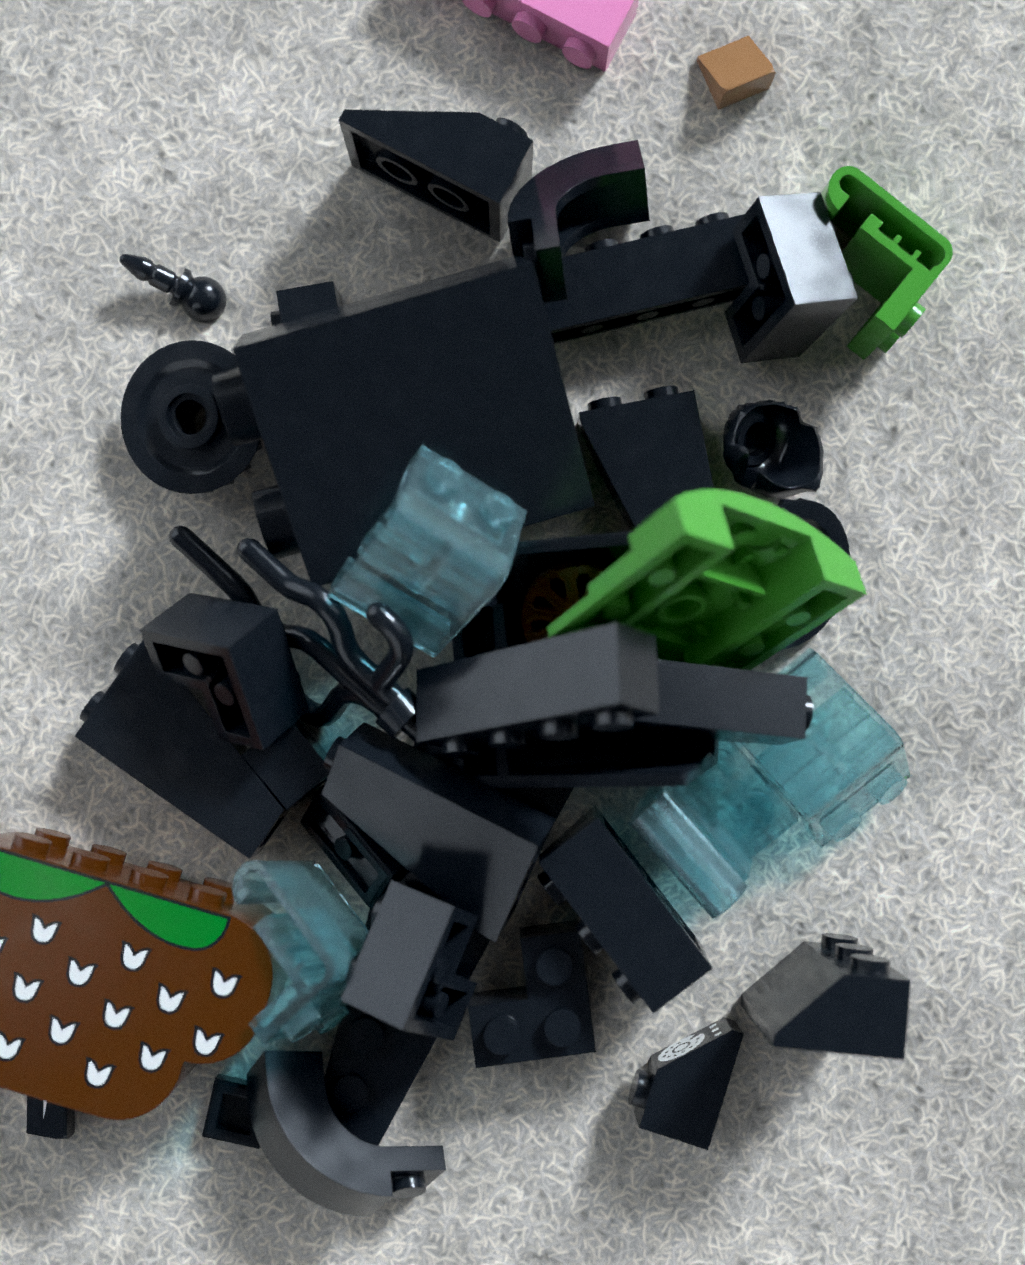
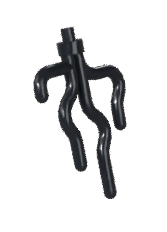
(358, 676)

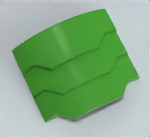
(720, 581)

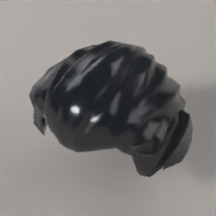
(772, 449)

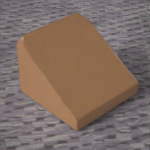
(736, 71)

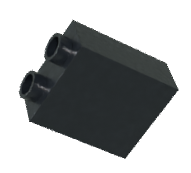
(369, 382)

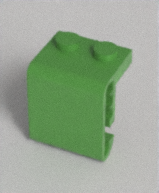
(889, 255)

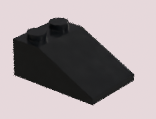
(445, 160)

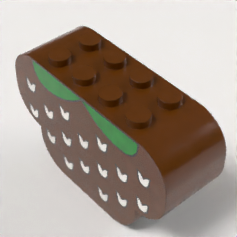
(120, 975)

